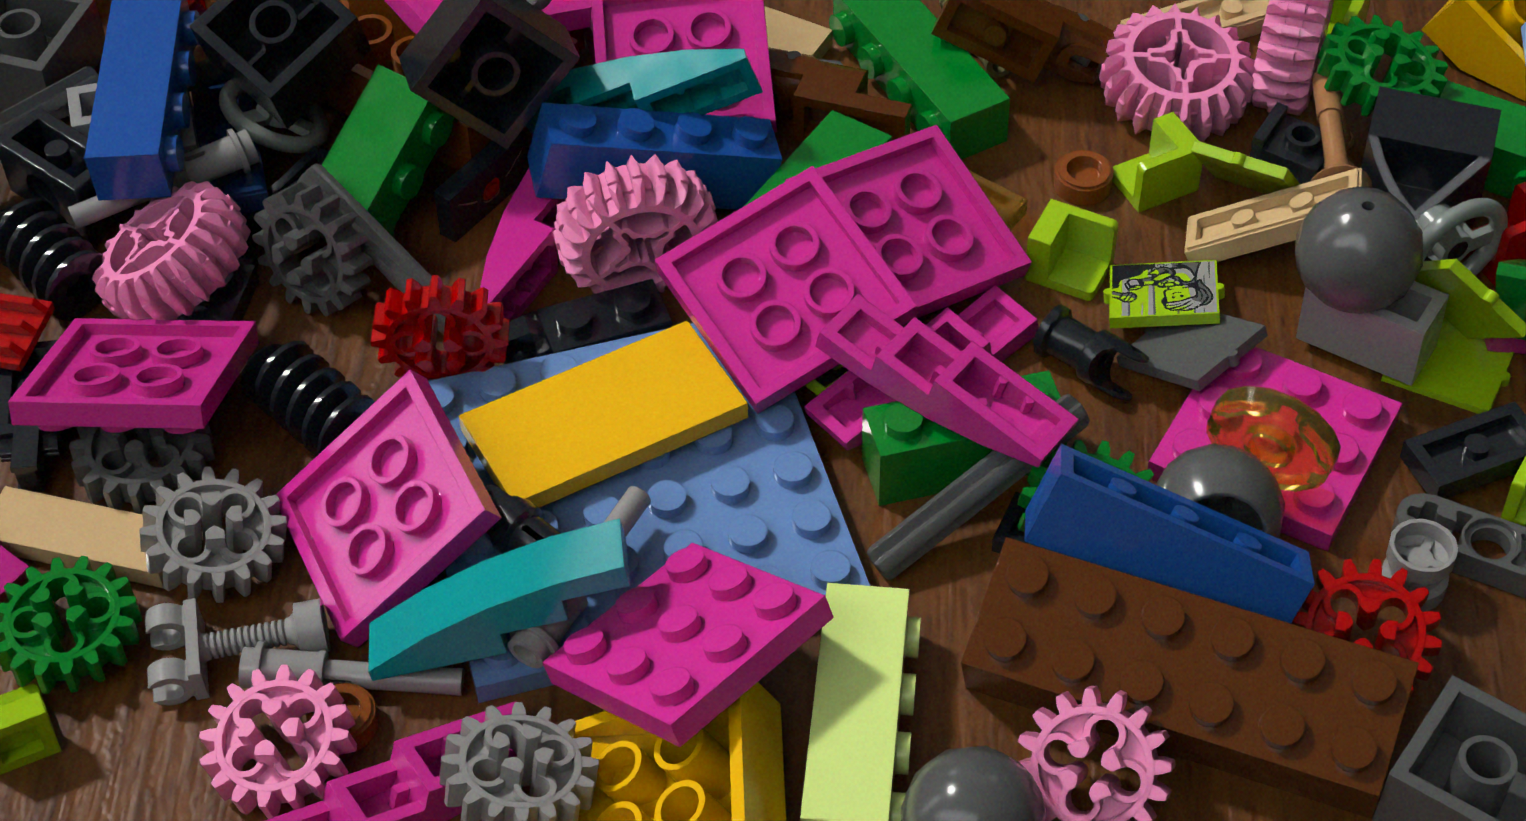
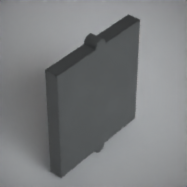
(1195, 353)

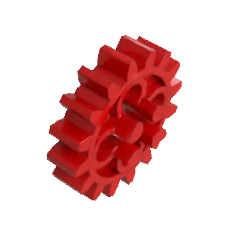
(407, 329)
(1370, 595)

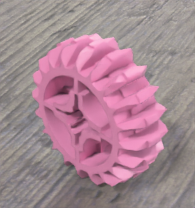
(1289, 53)
(1178, 67)
(627, 219)
(172, 254)

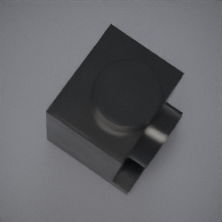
(1289, 144)

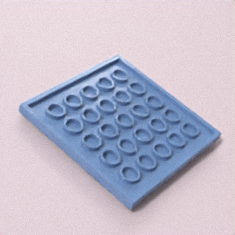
(738, 491)

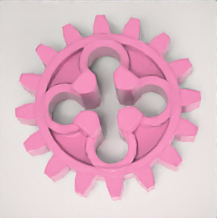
(1077, 728)
(240, 740)

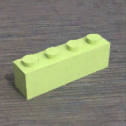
(859, 706)

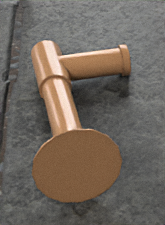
(1334, 130)

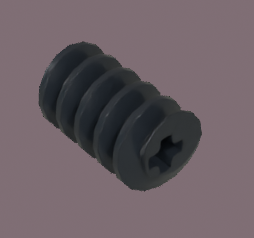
(49, 257)
(302, 393)

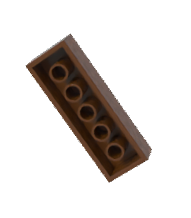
(1219, 678)

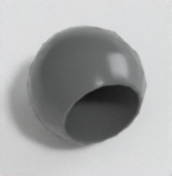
(1359, 250)
(1229, 483)
(973, 787)

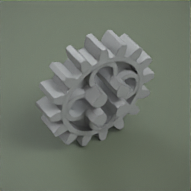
(250, 525)
(547, 760)

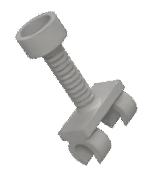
(181, 625)

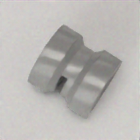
(1426, 553)

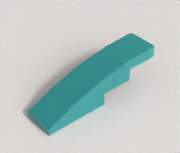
(661, 82)
(507, 593)

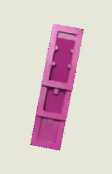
(522, 251)
(990, 321)
(949, 386)
(396, 789)

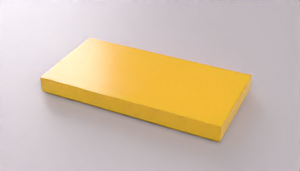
(603, 416)

